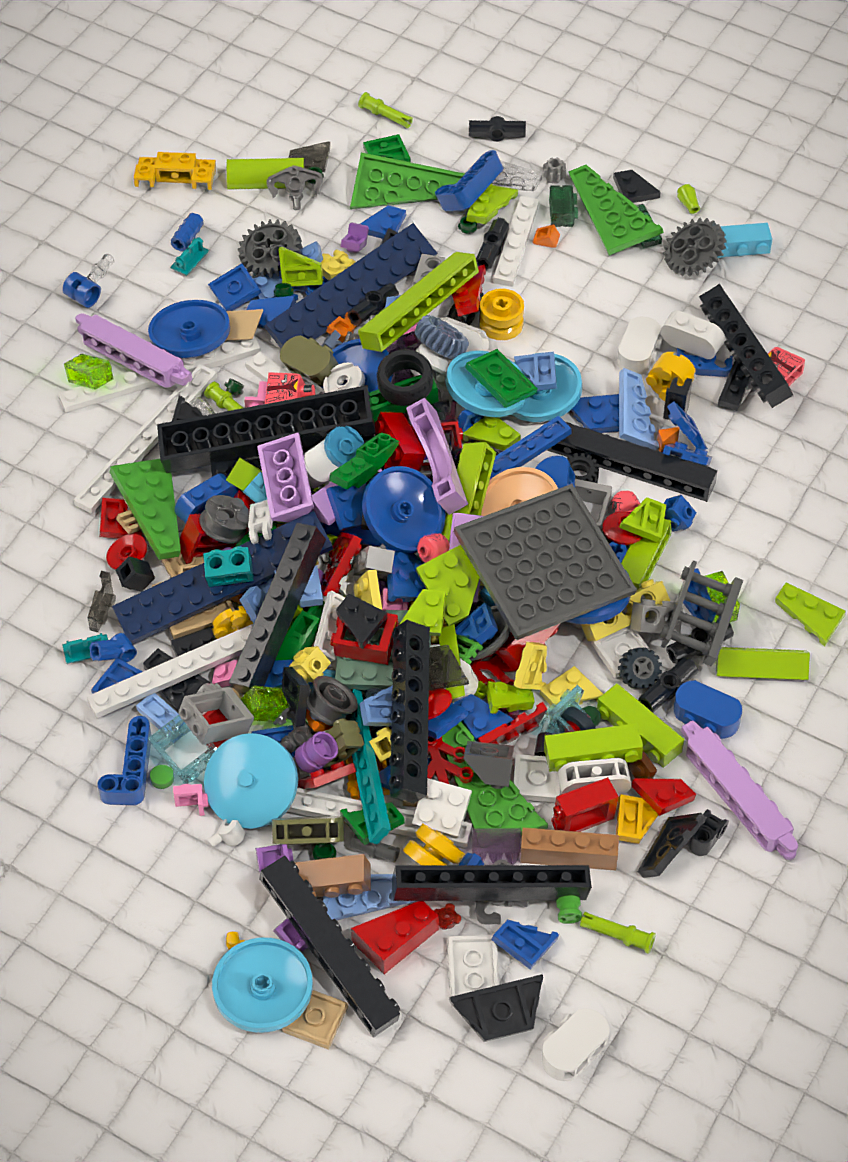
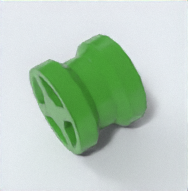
(569, 909)

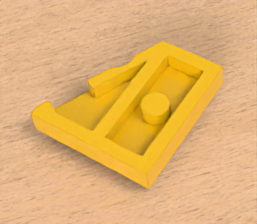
(633, 818)

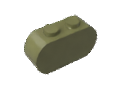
(308, 358)
(308, 830)

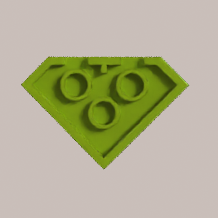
(456, 577)

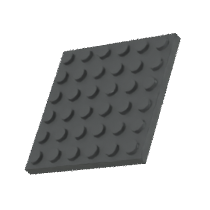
(544, 561)

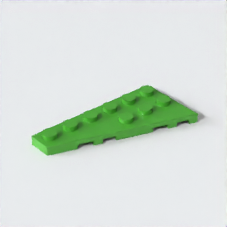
(393, 181)
(612, 214)
(152, 502)
(489, 805)

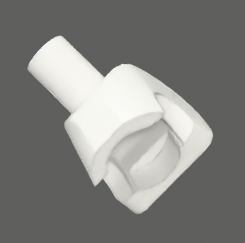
(230, 834)

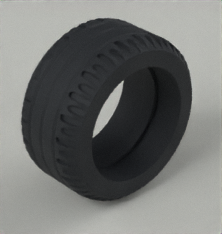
(402, 360)

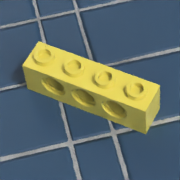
(649, 588)

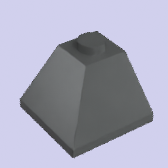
(490, 762)

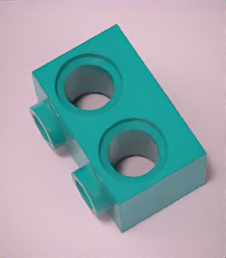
(228, 572)

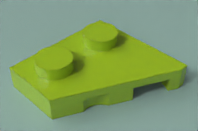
(428, 610)

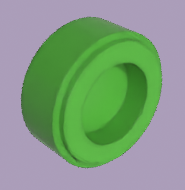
(162, 776)

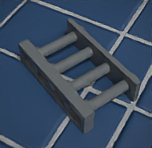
(723, 610)

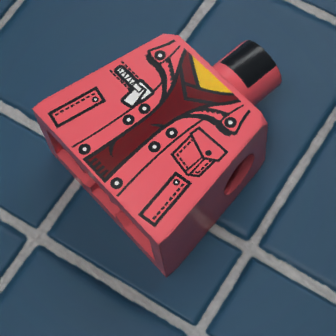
(788, 364)
(286, 387)

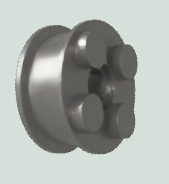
(225, 519)
(330, 700)

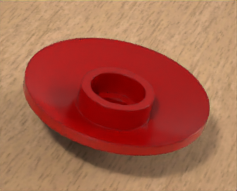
(616, 534)
(128, 545)
(438, 702)

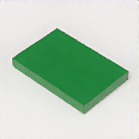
(501, 378)

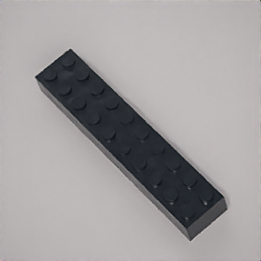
(238, 432)

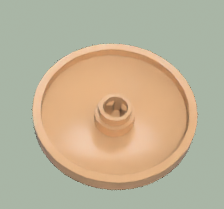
(515, 487)

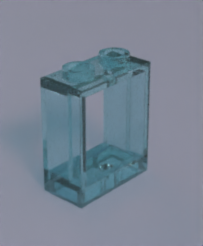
(169, 735)

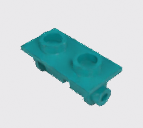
(190, 257)
(79, 649)

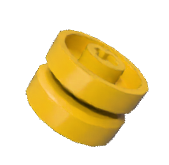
(501, 314)
(435, 849)

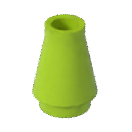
(688, 197)

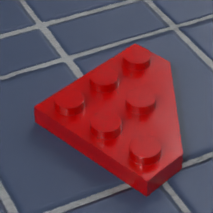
(343, 550)

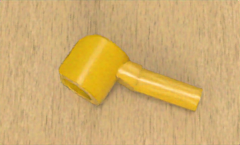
(232, 939)

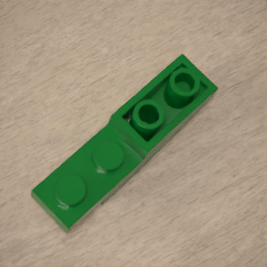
(366, 463)
(302, 633)

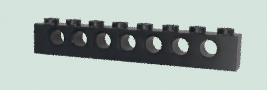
(746, 347)
(409, 712)

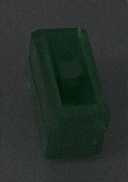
(562, 205)

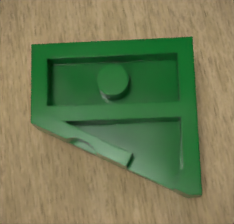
(387, 147)
(357, 823)

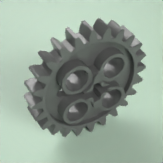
(261, 247)
(694, 247)

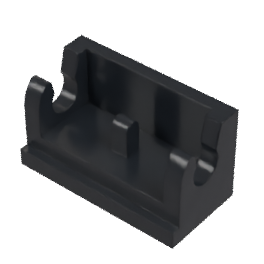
(679, 395)

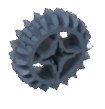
(441, 337)

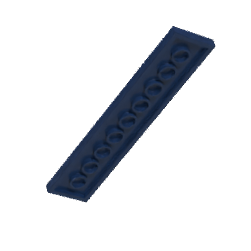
(382, 266)
(189, 591)

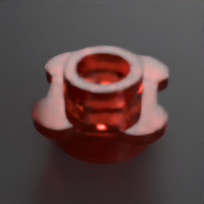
(452, 920)

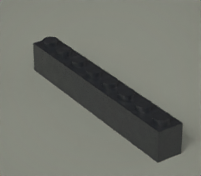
(639, 462)
(278, 608)
(490, 882)
(330, 946)

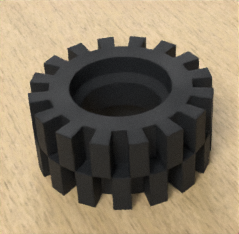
(584, 464)

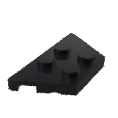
(501, 1008)

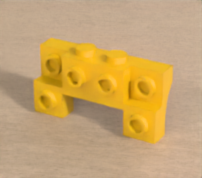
(175, 168)

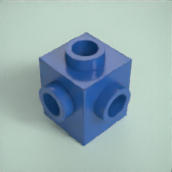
(679, 512)

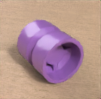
(316, 752)

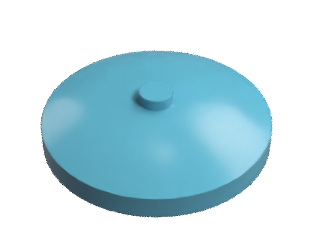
(471, 393)
(553, 402)
(251, 780)
(262, 985)

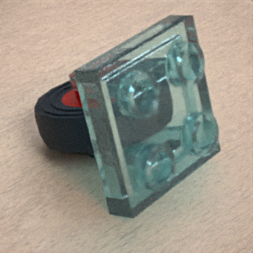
(567, 714)

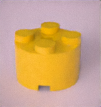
(666, 369)

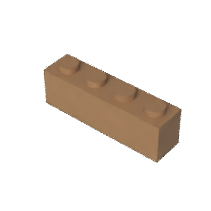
(569, 848)
(337, 875)

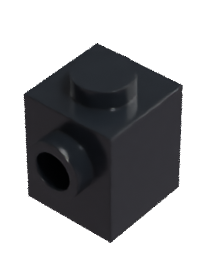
(135, 574)

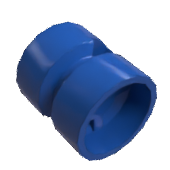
(81, 289)

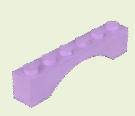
(446, 481)

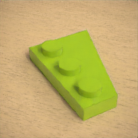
(489, 203)
(814, 613)

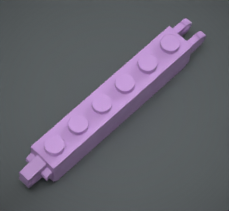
(132, 351)
(739, 791)

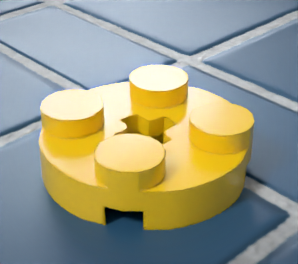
(229, 622)

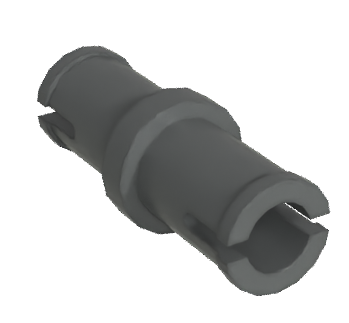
(381, 850)

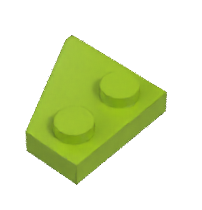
(299, 269)
(493, 432)
(646, 520)
(508, 696)

